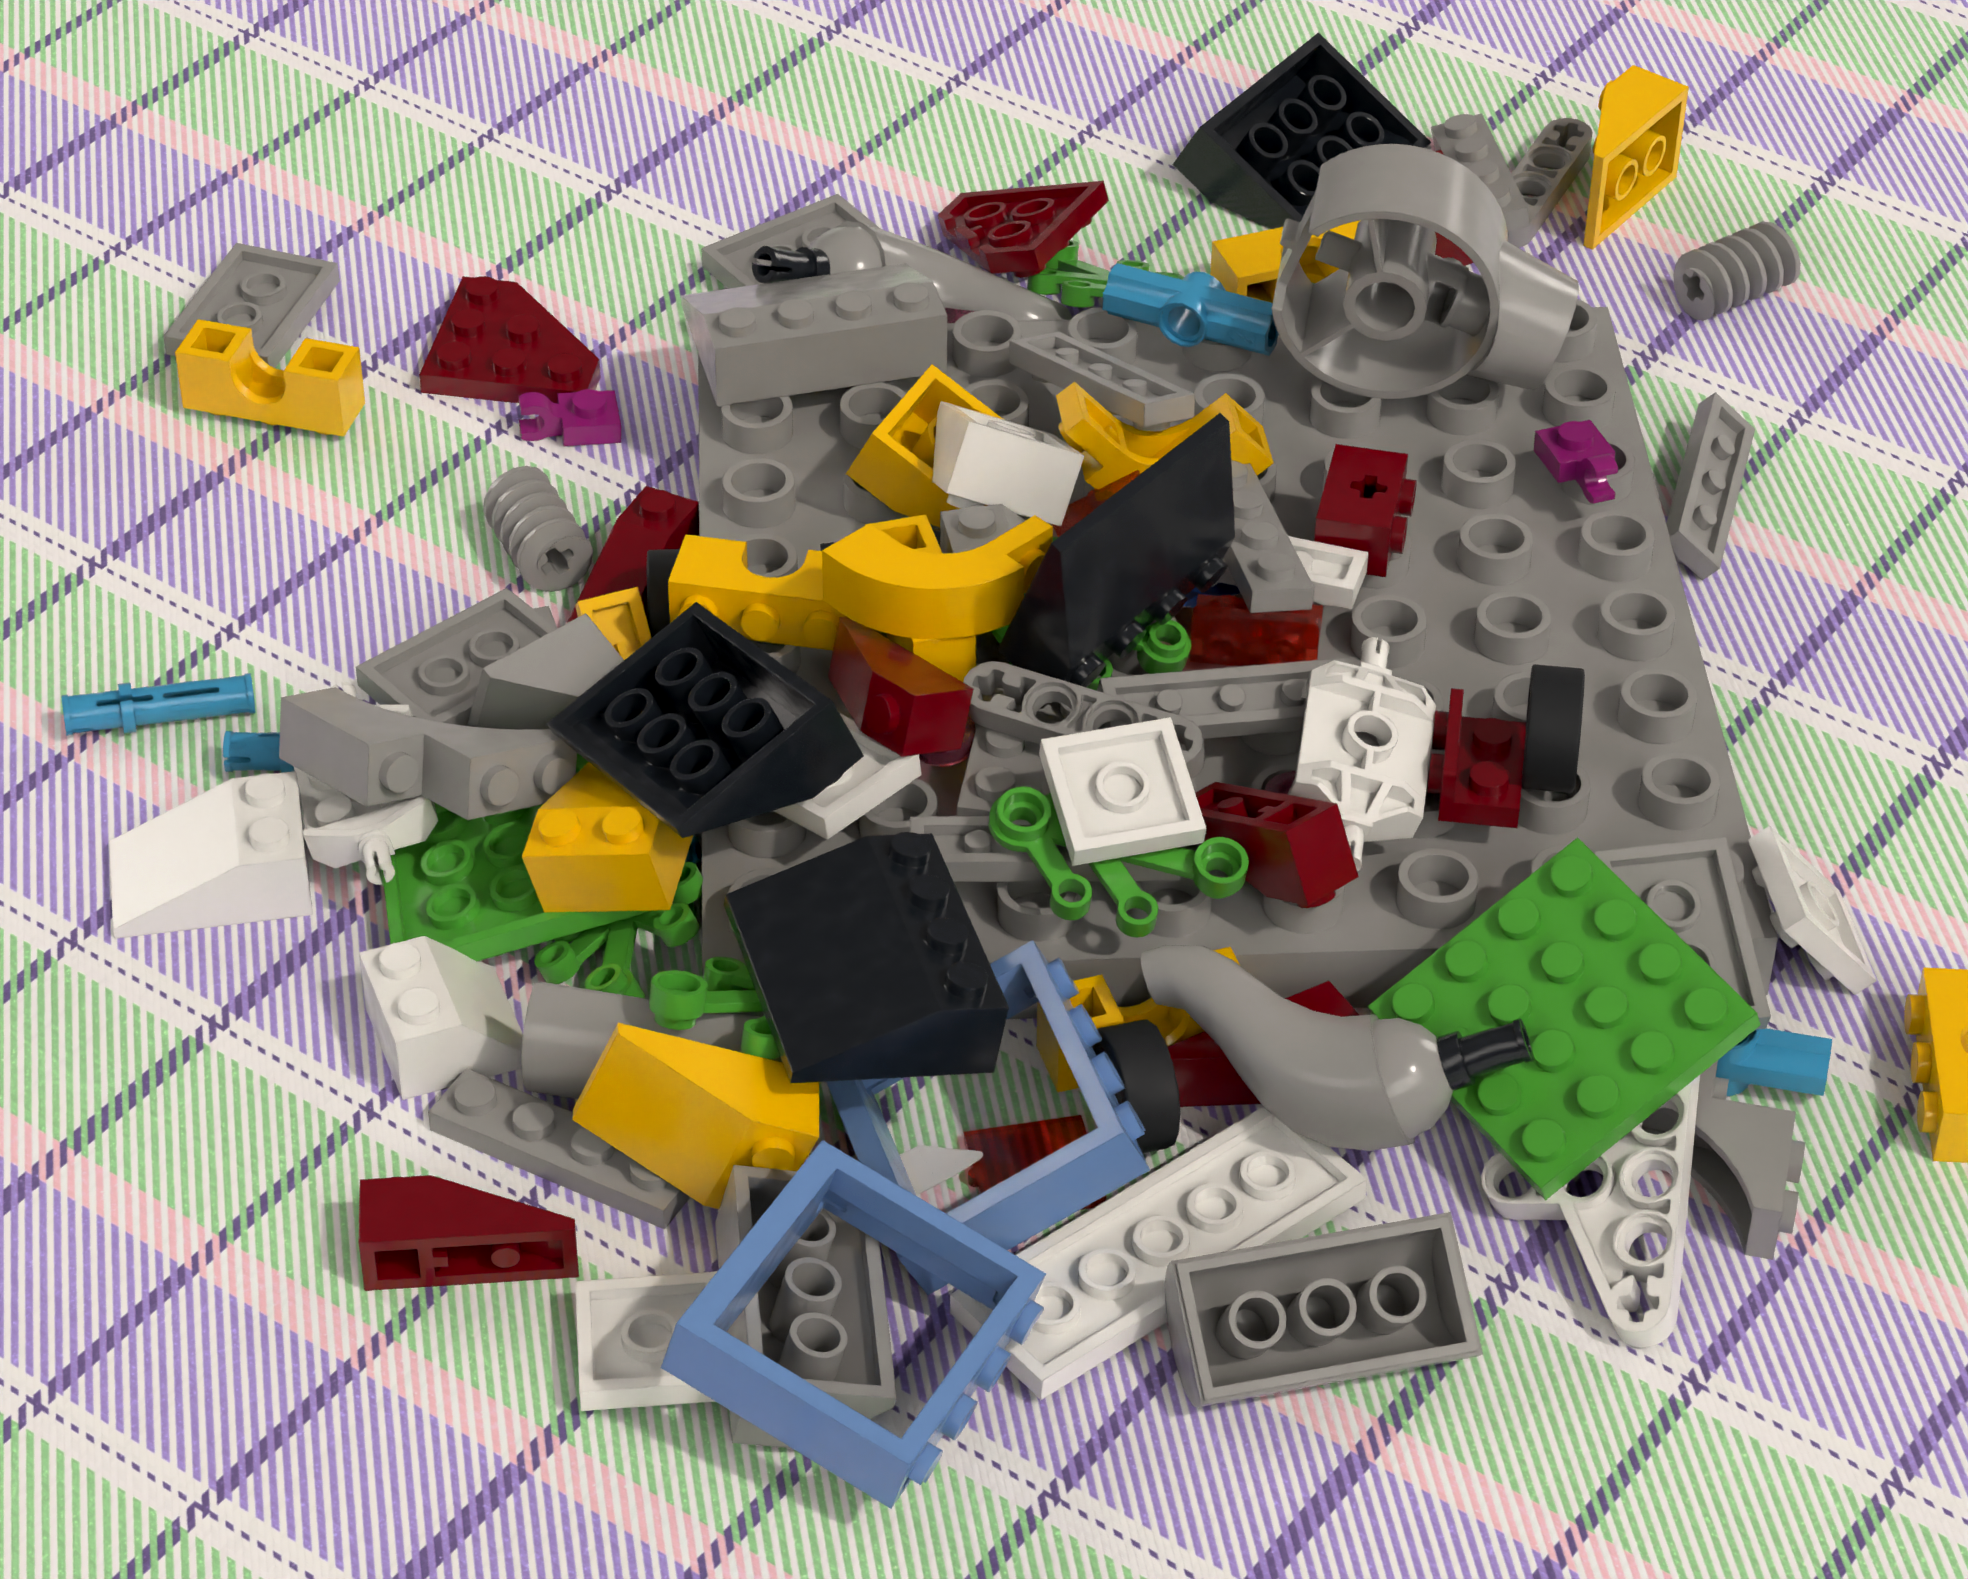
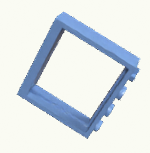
(1054, 1184)
(801, 1413)

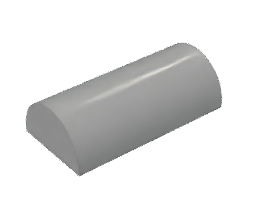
(572, 1026)
(1319, 1310)

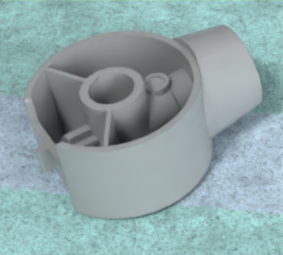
(1367, 319)

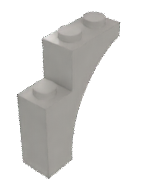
(395, 756)
(1743, 1161)

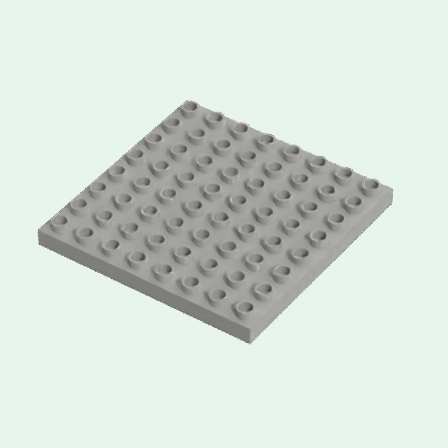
(1489, 582)

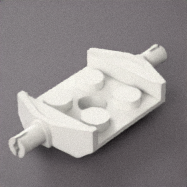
(1374, 786)
(347, 831)

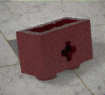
(1365, 504)

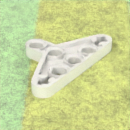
(1617, 1215)

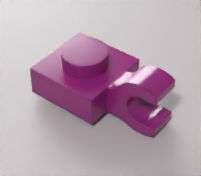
(578, 417)
(1580, 454)

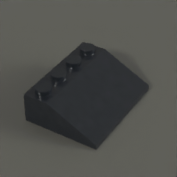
(1270, 141)
(1129, 562)
(708, 728)
(870, 965)

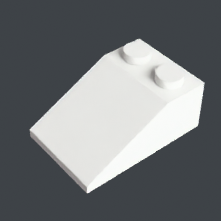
(214, 860)

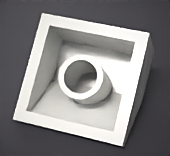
(1003, 463)
(437, 1015)

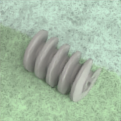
(1735, 270)
(537, 529)

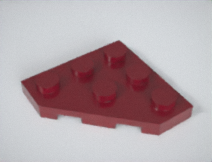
(1020, 226)
(504, 345)

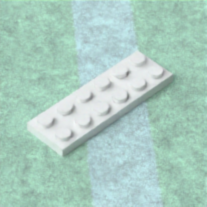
(1110, 1264)

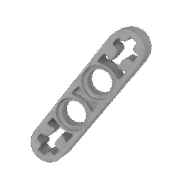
(1548, 184)
(1087, 707)

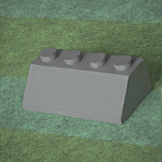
(817, 1309)

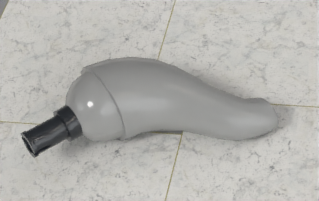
(863, 246)
(1323, 1073)

